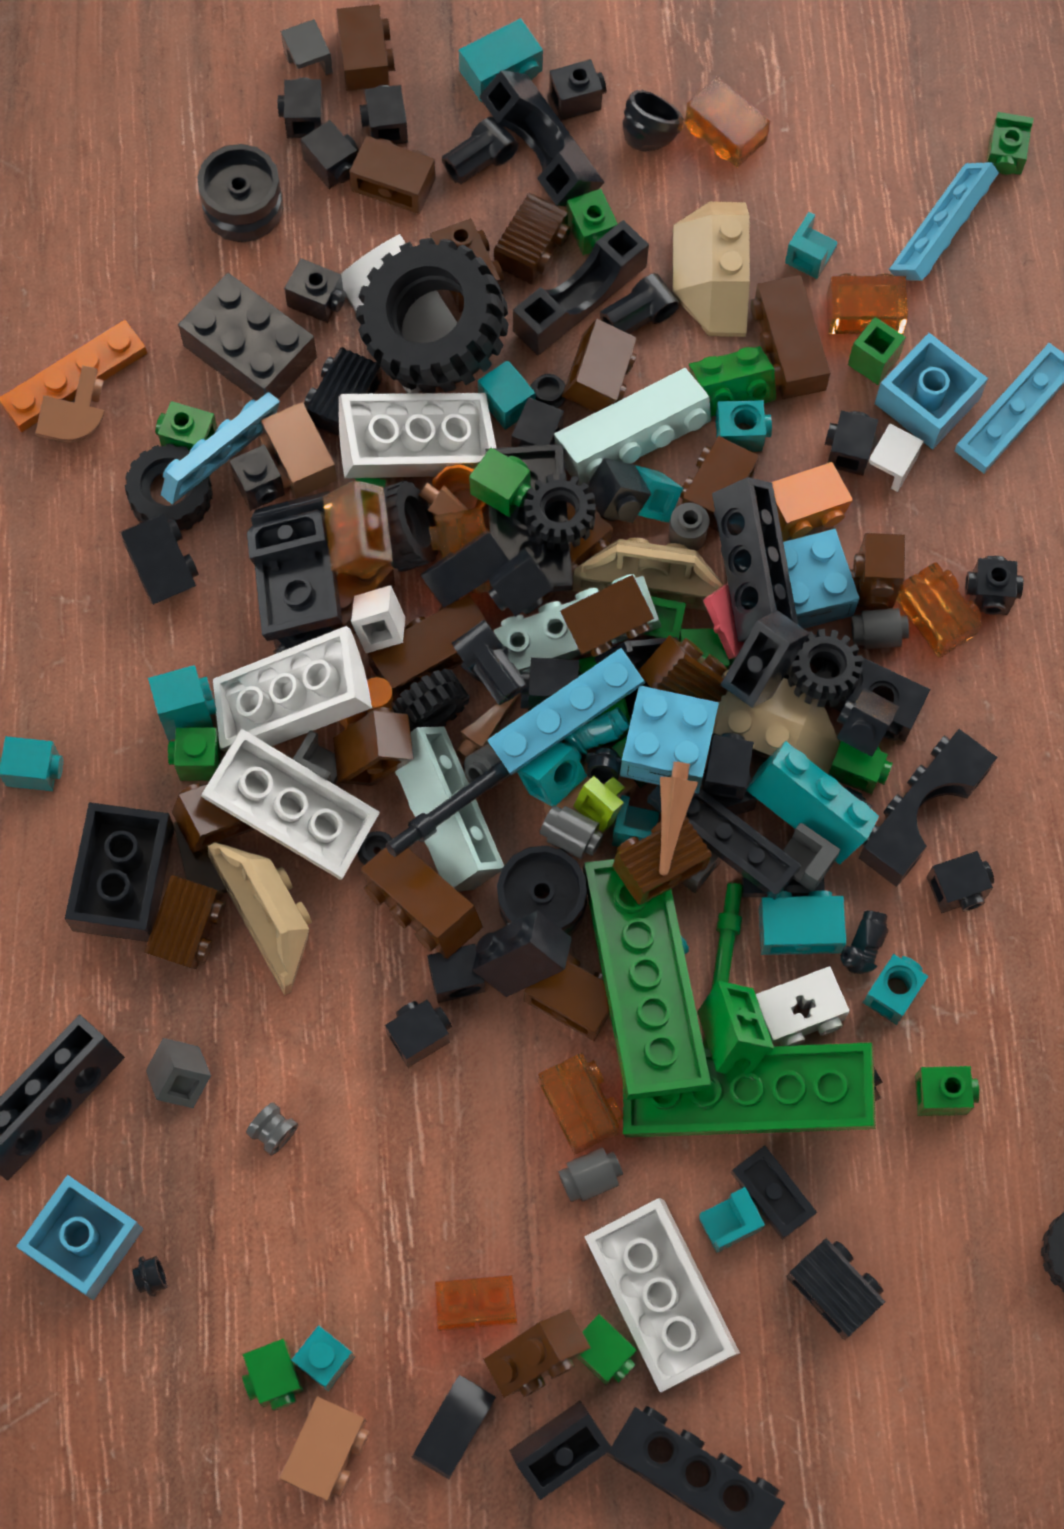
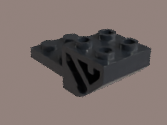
(293, 568)

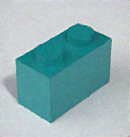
(506, 49)
(182, 700)
(802, 924)

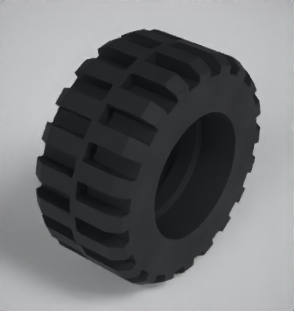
(405, 280)

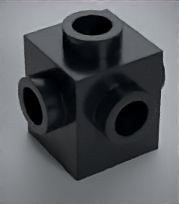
(994, 585)

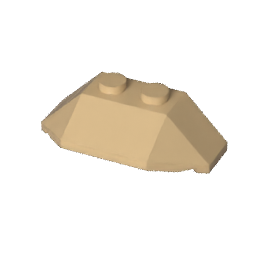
(714, 267)
(668, 570)
(780, 720)
(266, 909)

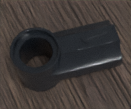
(487, 145)
(646, 303)
(485, 655)

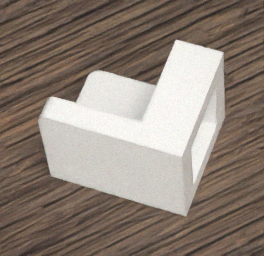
(896, 454)

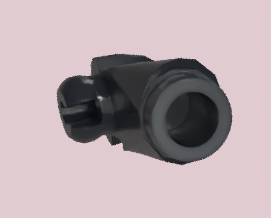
(866, 943)

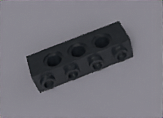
(753, 553)
(887, 684)
(52, 1091)
(631, 1451)

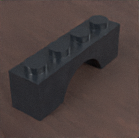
(523, 109)
(553, 312)
(955, 771)

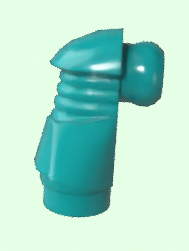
(599, 731)

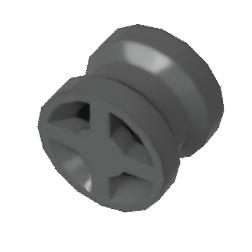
(272, 1128)

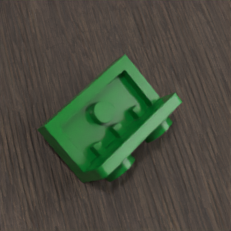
(736, 377)

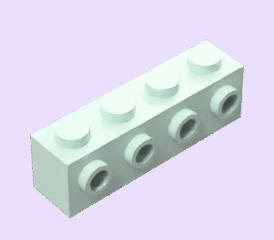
(635, 425)
(548, 634)
(462, 843)

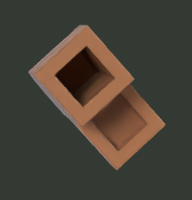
(72, 421)

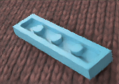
(944, 221)
(1013, 410)
(212, 453)
(566, 711)

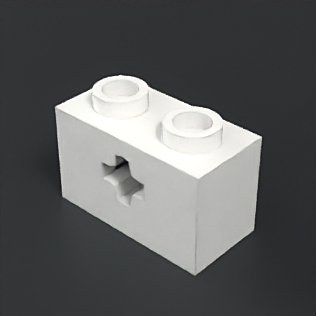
(813, 991)

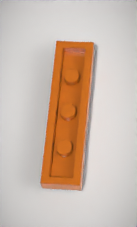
(106, 352)

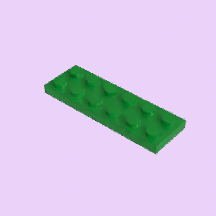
(646, 988)
(787, 1092)

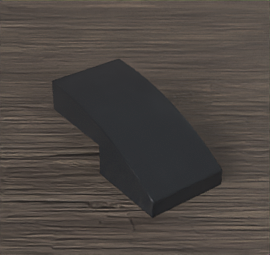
(465, 569)
(453, 1427)

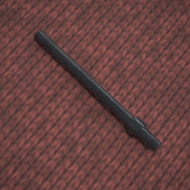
(425, 825)

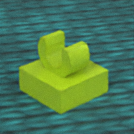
(600, 801)

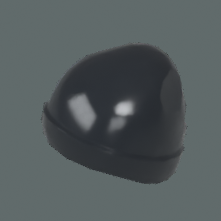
(650, 121)

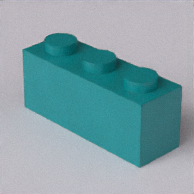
(809, 796)

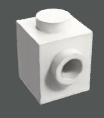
(378, 619)

